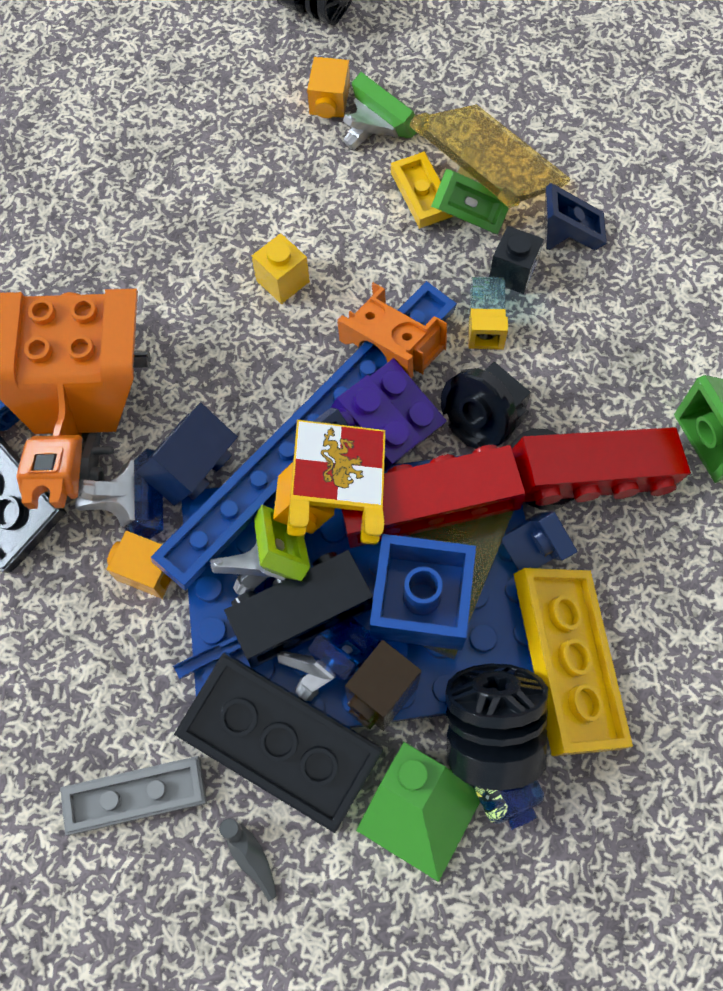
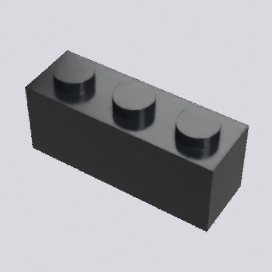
(299, 610)

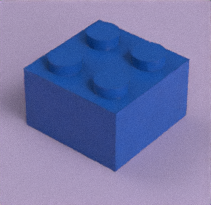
(422, 592)

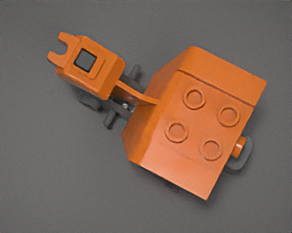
(69, 376)

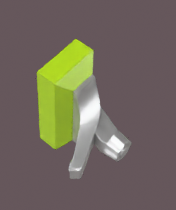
(272, 556)

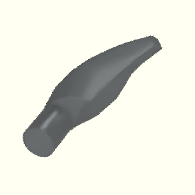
(248, 855)

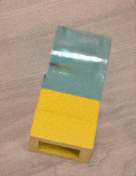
(487, 313)

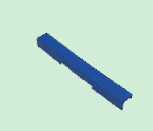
(206, 657)

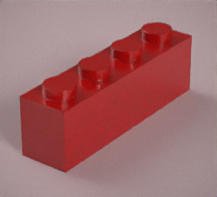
(600, 464)
(445, 493)

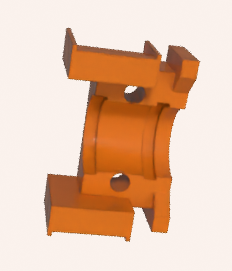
(394, 333)

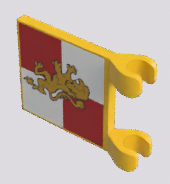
(338, 470)

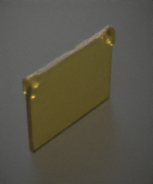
(489, 153)

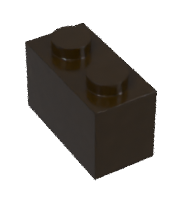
(381, 687)

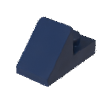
(573, 218)
(538, 541)

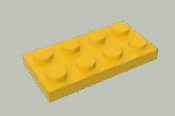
(573, 660)

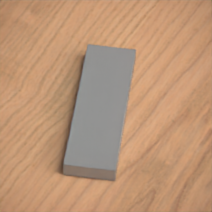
(133, 795)

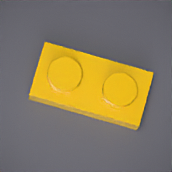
(418, 187)

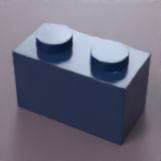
(188, 455)

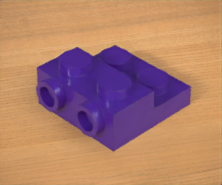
(393, 404)

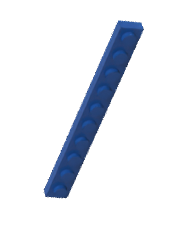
(255, 482)

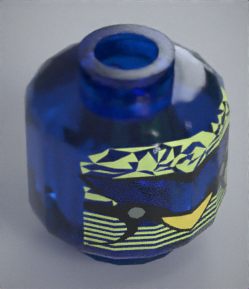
(511, 805)

